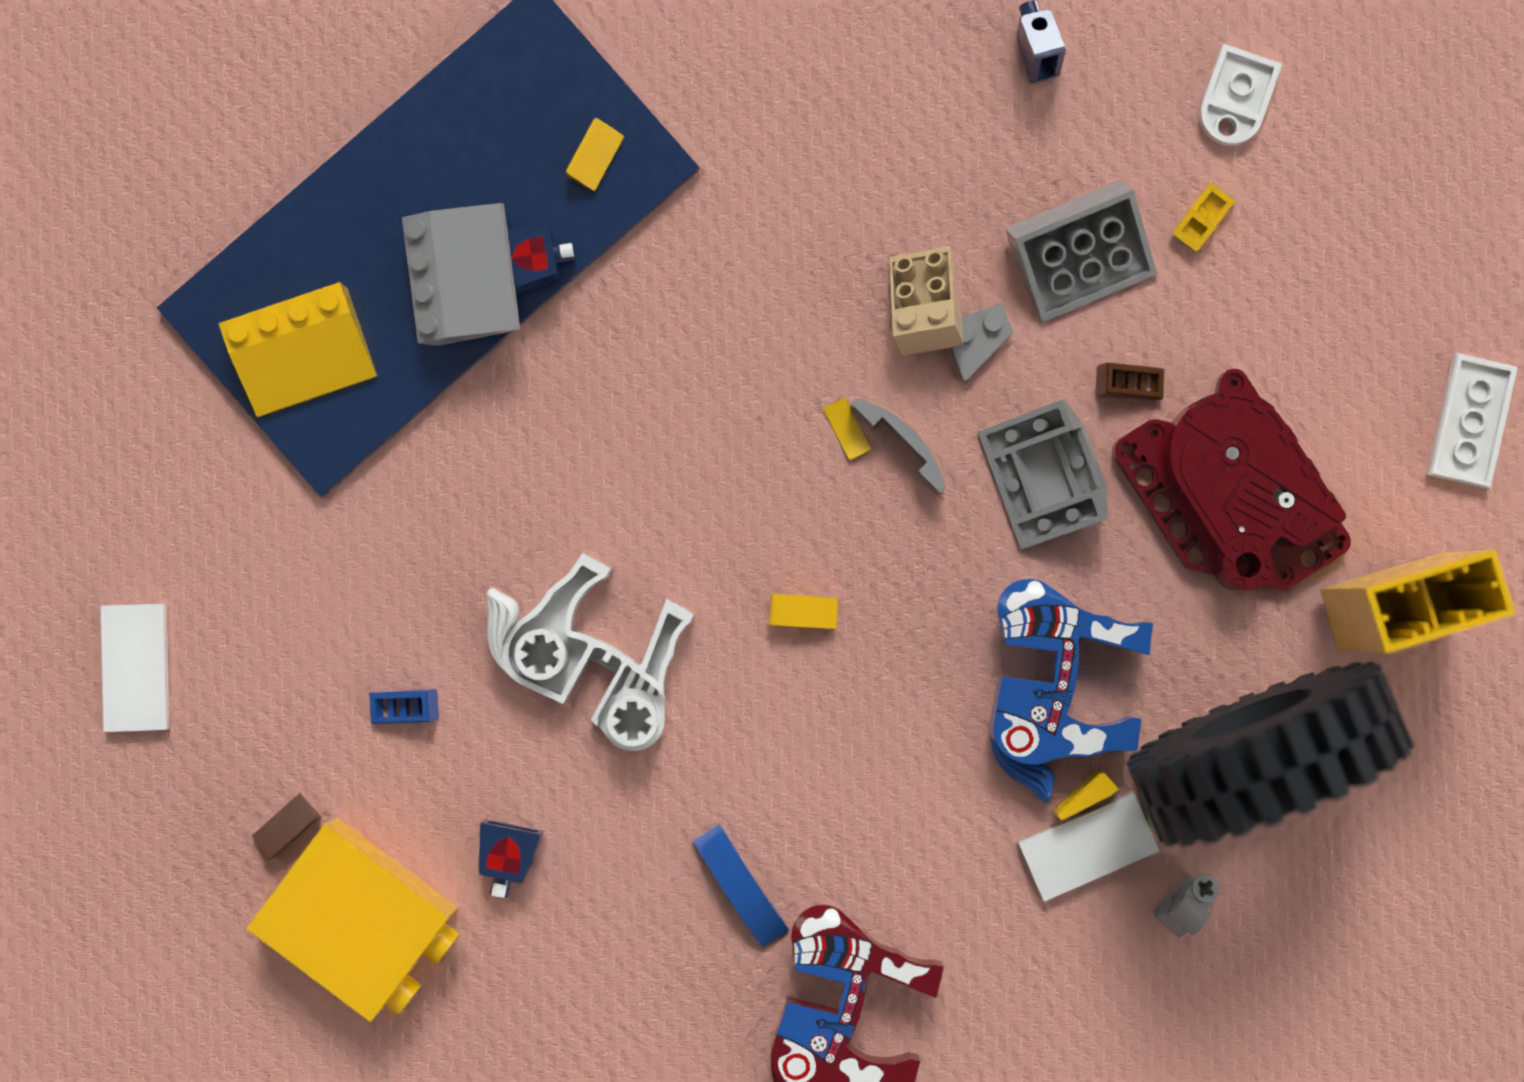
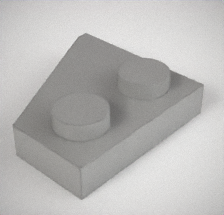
(981, 337)

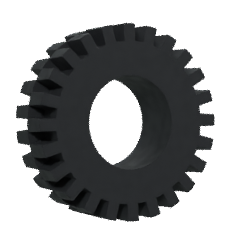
(1271, 755)

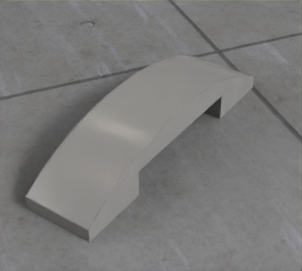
(873, 414)

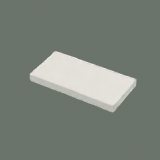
(1471, 421)
(135, 667)
(1088, 846)

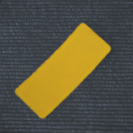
(847, 428)

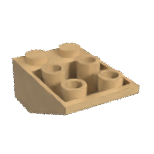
(925, 301)

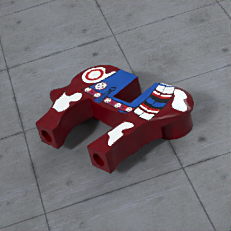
(815, 1038)

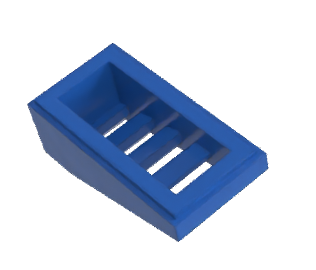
(423, 702)

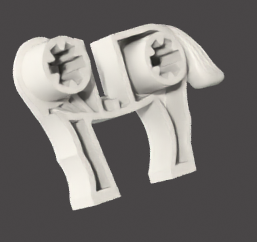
(551, 656)

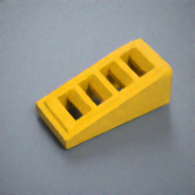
(1089, 792)

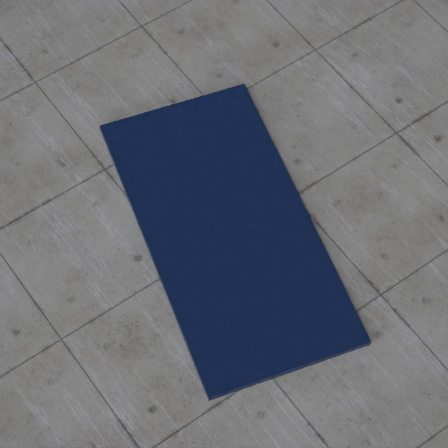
(472, 132)

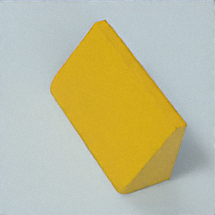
(594, 154)

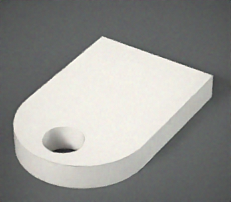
(1238, 94)

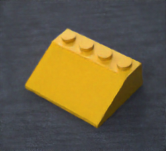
(298, 349)

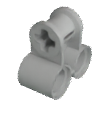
(1186, 909)

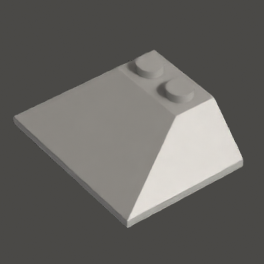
(1046, 473)

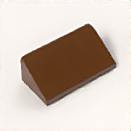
(285, 826)

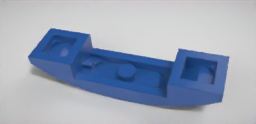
(740, 885)

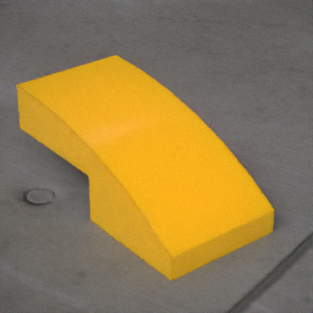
(1203, 217)
(803, 611)

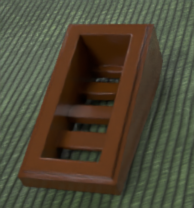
(1110, 381)

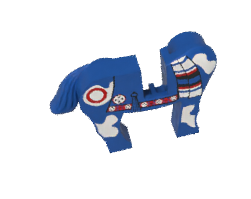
(1031, 715)

